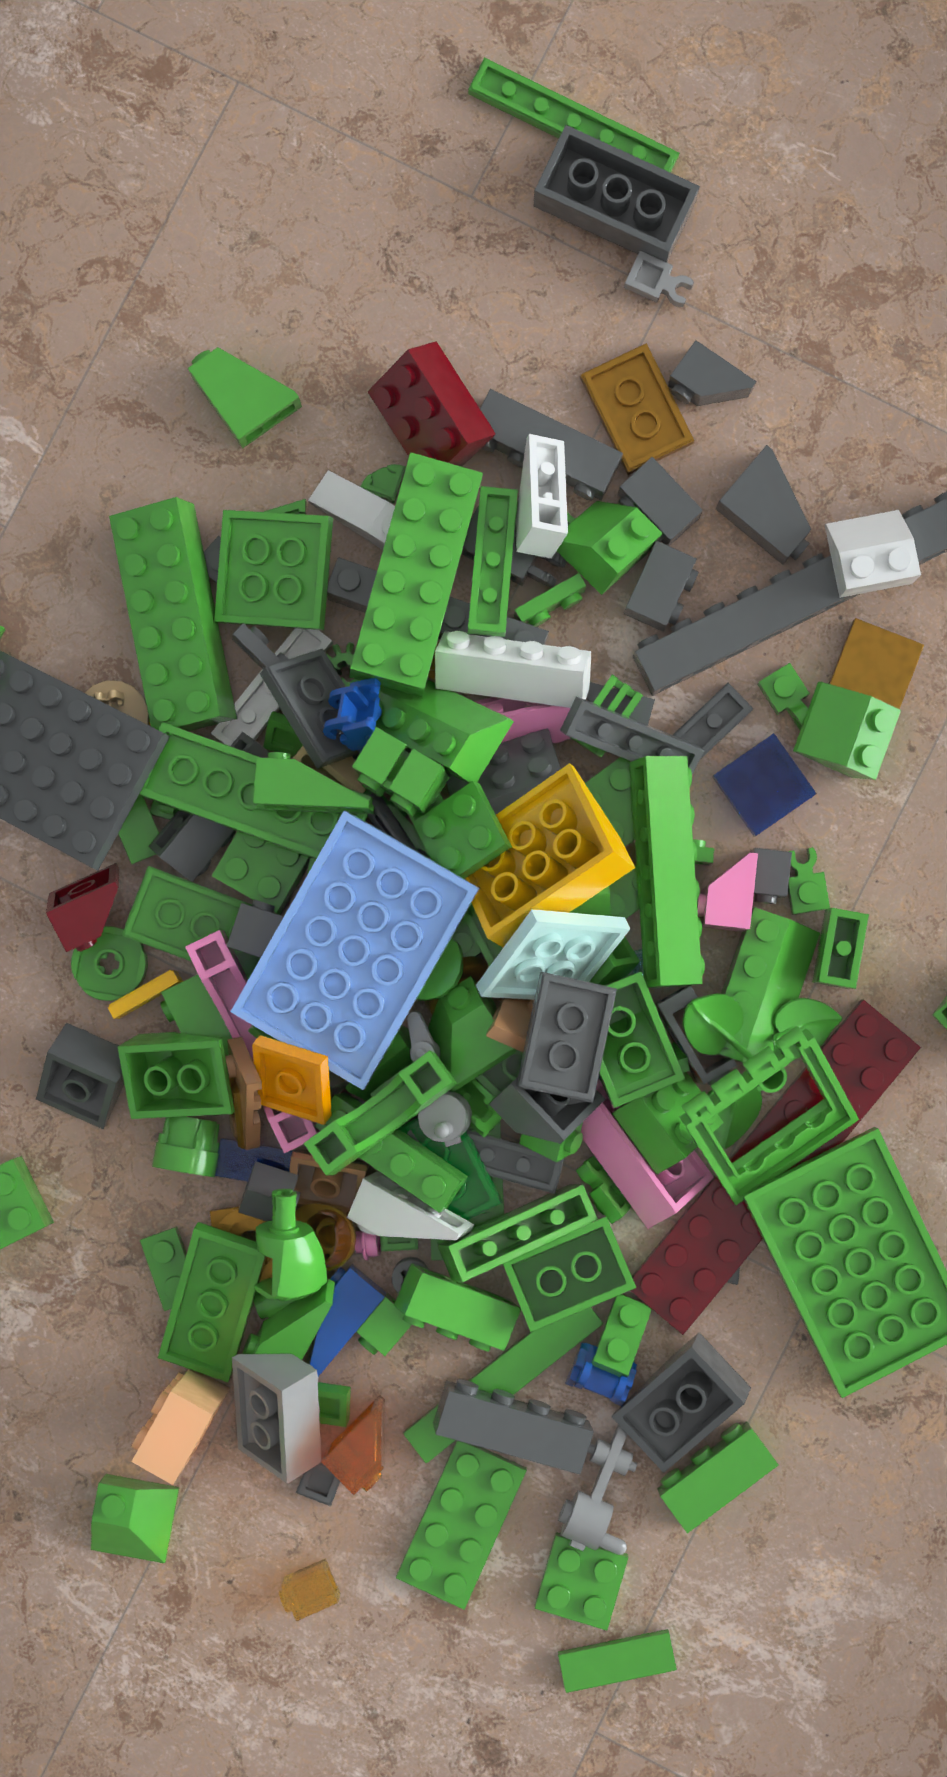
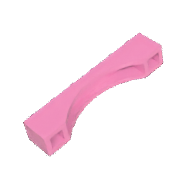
(224, 981)

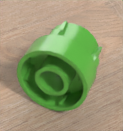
(188, 1146)

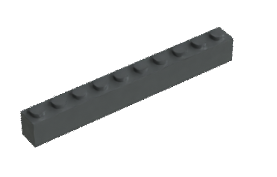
(767, 611)

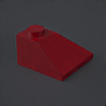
(82, 908)

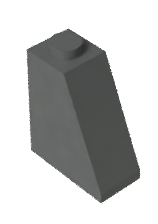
(767, 508)

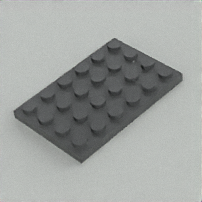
(68, 762)

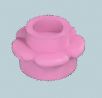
(367, 1244)

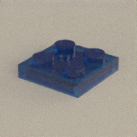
(764, 785)

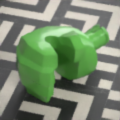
(295, 1252)

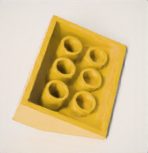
(557, 857)

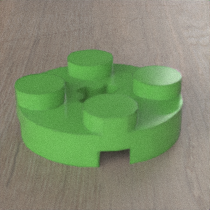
(125, 979)

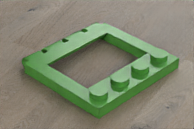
(790, 1143)

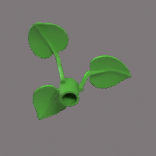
(717, 1017)

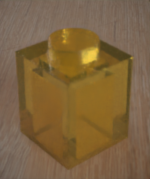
(309, 1590)

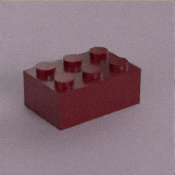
(431, 407)

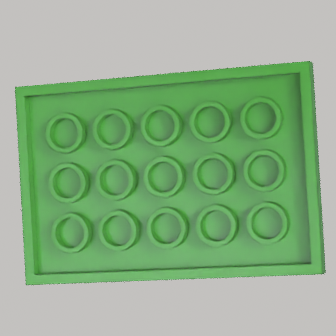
(855, 1260)

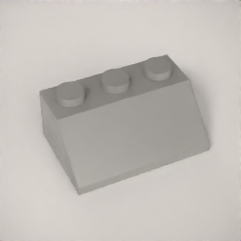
(277, 1412)

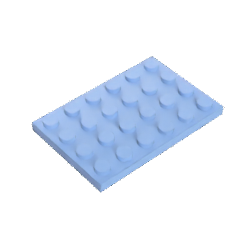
(355, 949)

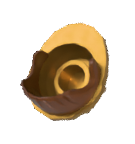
(333, 1232)

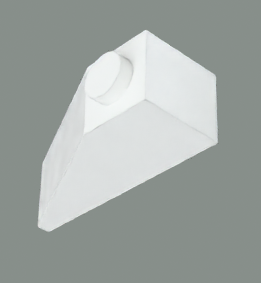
(542, 498)
(354, 507)
(392, 1211)

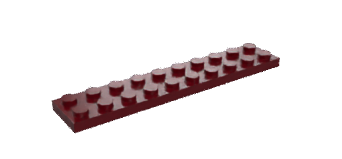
(717, 1234)

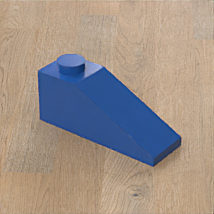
(353, 1302)

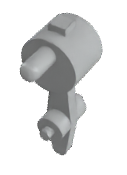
(451, 1113)
(587, 1516)

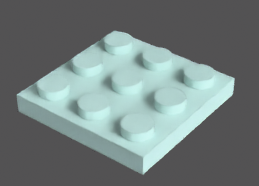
(553, 944)

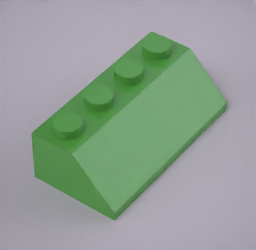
(444, 728)
(766, 975)

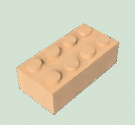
(178, 1424)

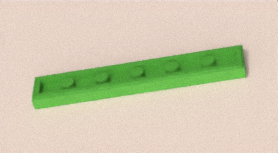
(553, 111)
(511, 1371)

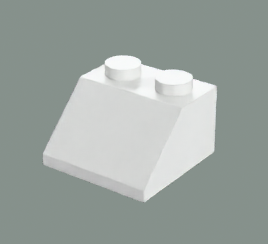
(872, 553)

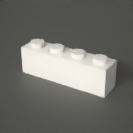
(511, 669)

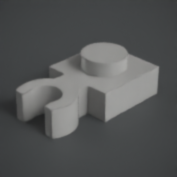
(652, 277)

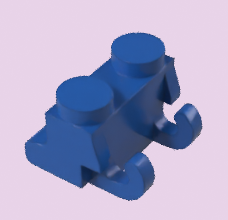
(356, 713)
(589, 1377)

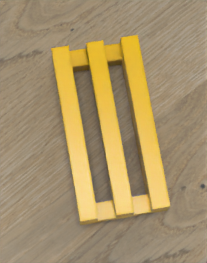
(144, 994)

